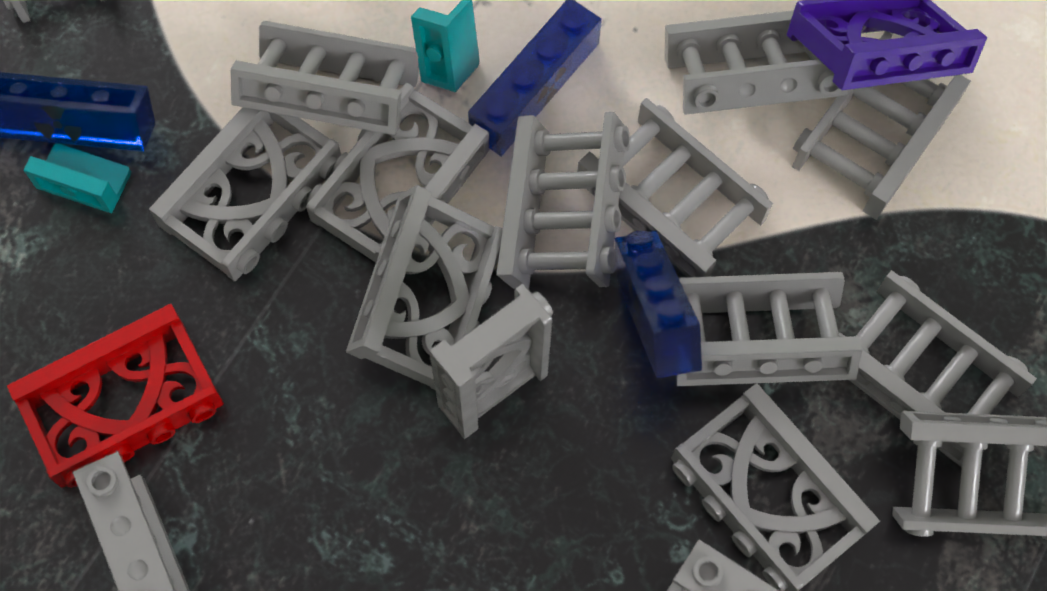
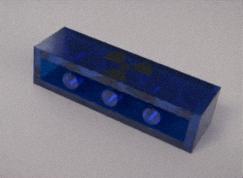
(536, 73)
(75, 111)
(658, 304)

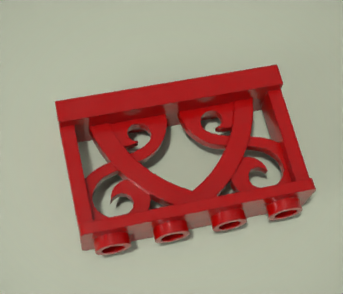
(57, 381)

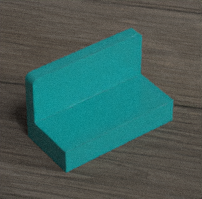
(446, 45)
(79, 177)

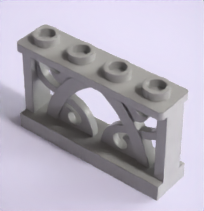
(372, 148)
(208, 170)
(467, 294)
(519, 333)
(772, 427)

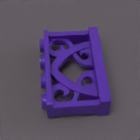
(930, 45)

